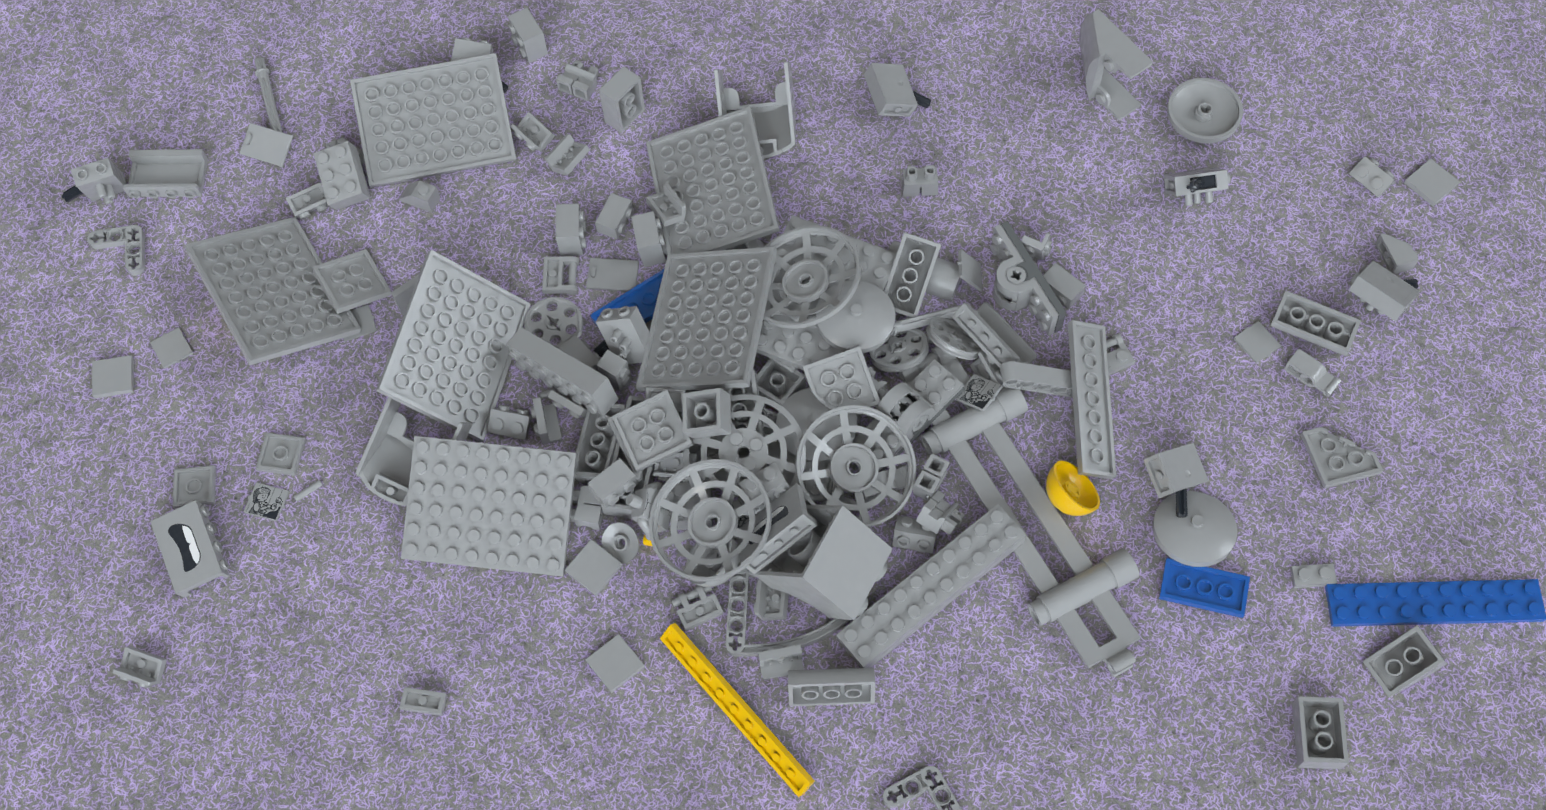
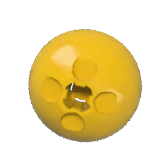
(1071, 492)

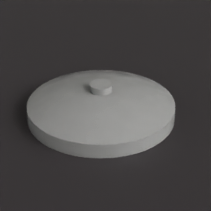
(1204, 110)
(862, 322)
(805, 410)
(1202, 536)

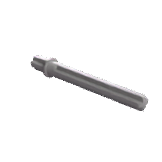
(263, 77)
(923, 320)

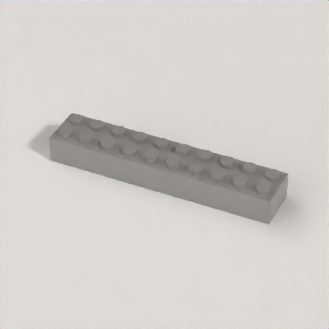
(931, 587)

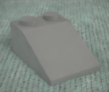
(1404, 661)

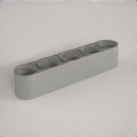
(1036, 378)

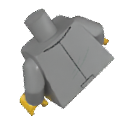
(641, 507)

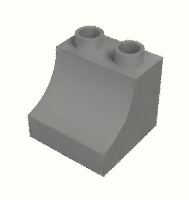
(831, 564)

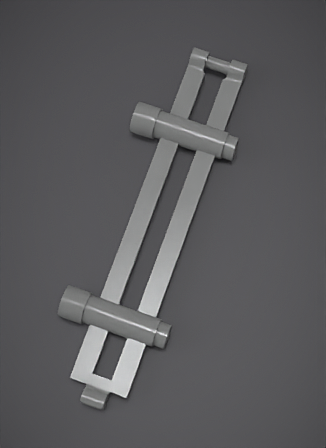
(1055, 599)

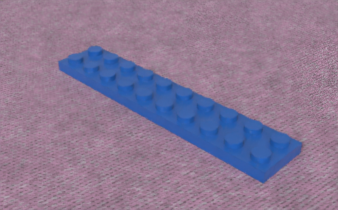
(1435, 602)

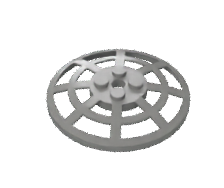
(811, 270)
(753, 441)
(863, 457)
(701, 514)

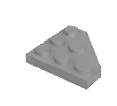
(1338, 458)

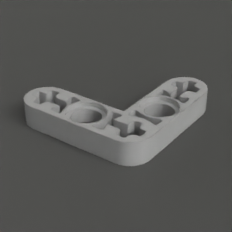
(125, 239)
(923, 786)

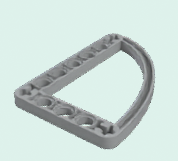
(741, 616)

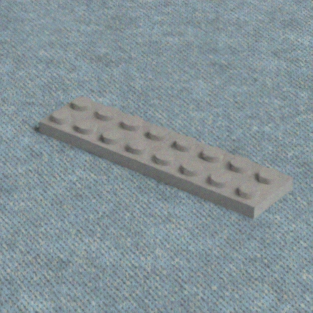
(1091, 400)

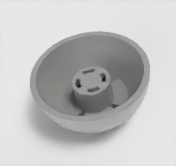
(713, 570)

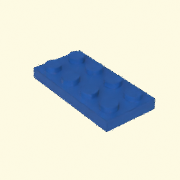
(1204, 588)

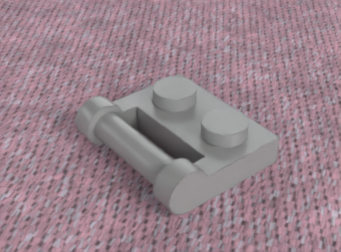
(553, 275)
(1119, 358)

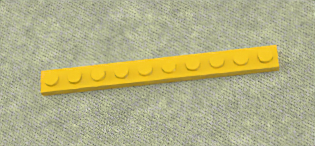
(737, 710)

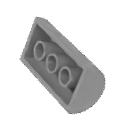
(911, 274)
(944, 277)
(1315, 323)
(596, 445)
(831, 686)

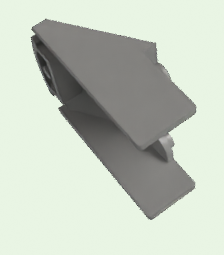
(1108, 47)
(773, 120)
(388, 455)

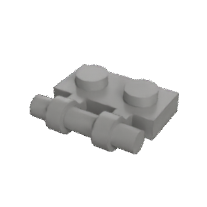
(699, 612)

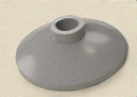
(613, 543)

